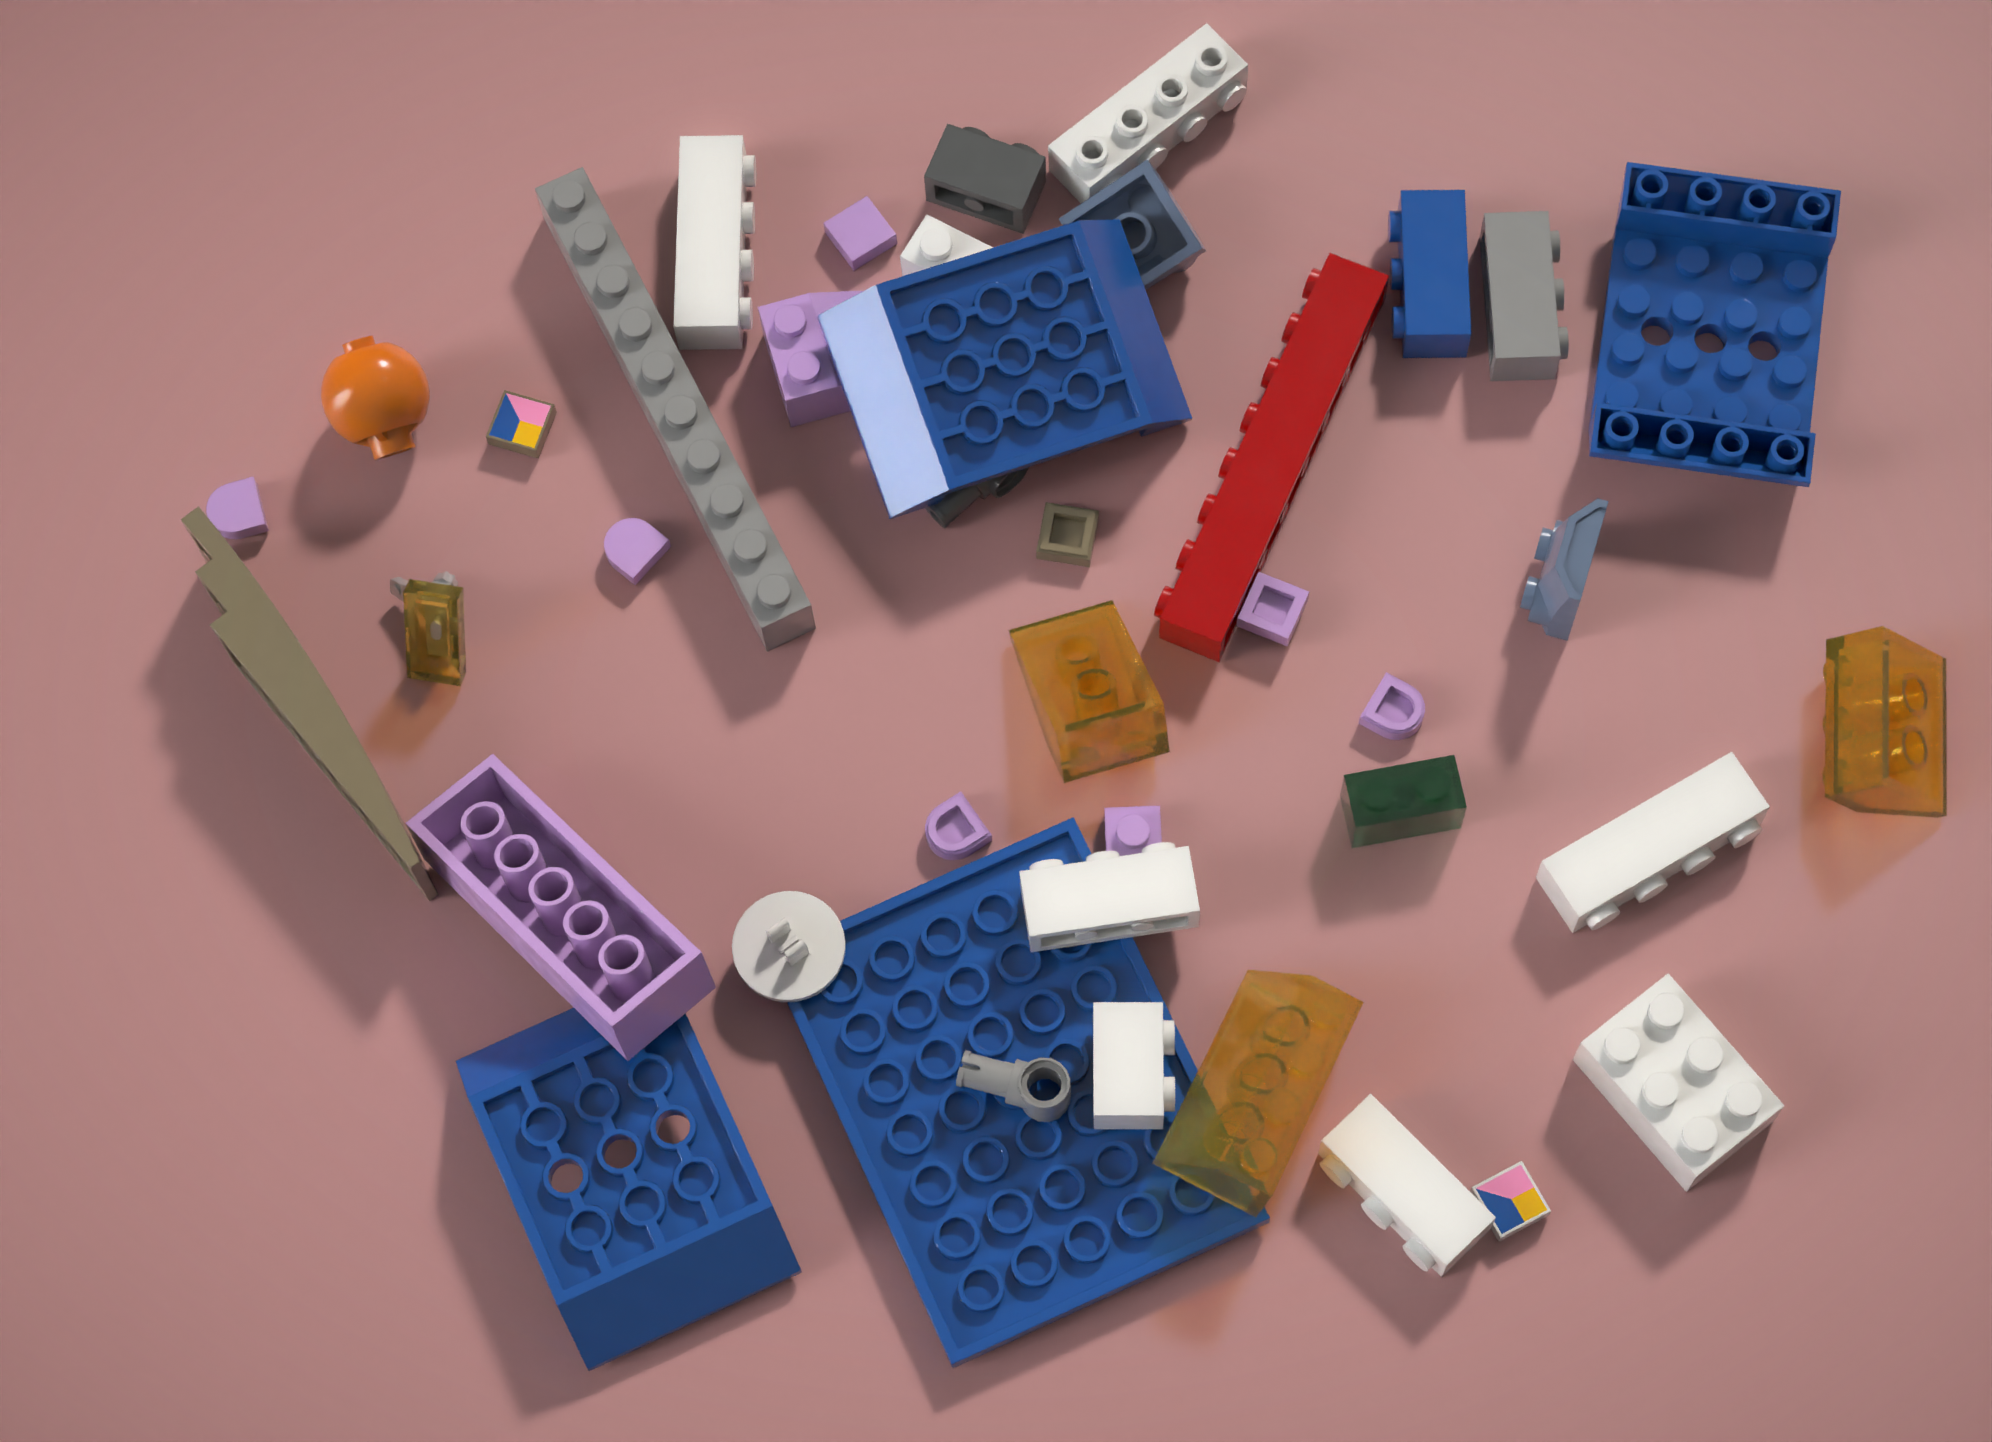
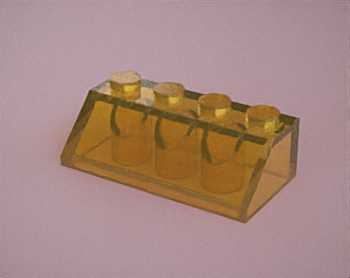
(1258, 1086)

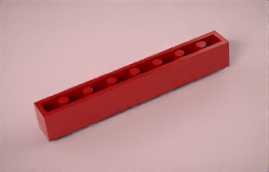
(1272, 456)

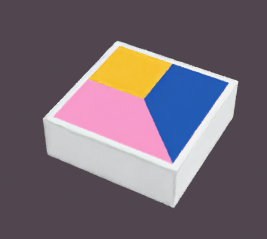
(1512, 1200)

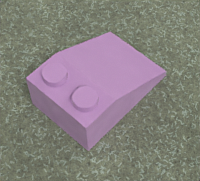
(802, 357)

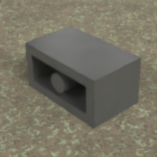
(985, 177)

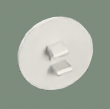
(788, 946)

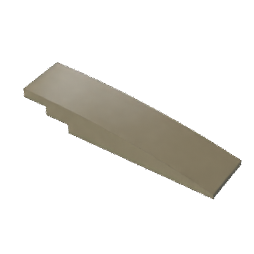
(295, 691)

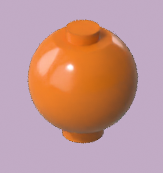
(375, 396)

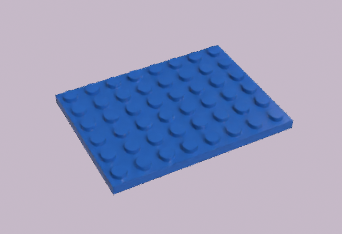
(987, 1206)

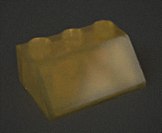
(1885, 725)

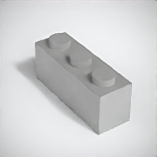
(1522, 296)

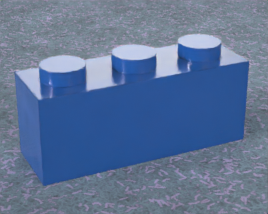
(1431, 274)

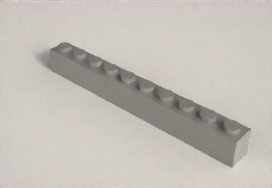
(676, 410)

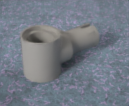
(1014, 1082)

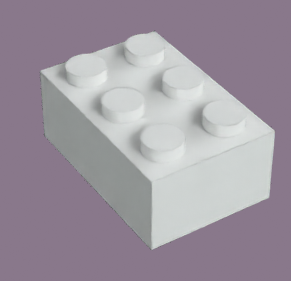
(1677, 1082)

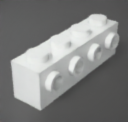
(1150, 114)

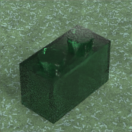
(1403, 801)

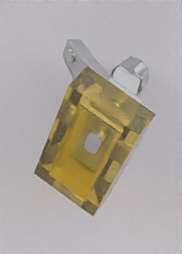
(433, 628)

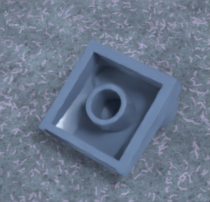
(1151, 220)
(1566, 560)

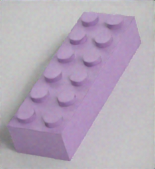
(561, 906)

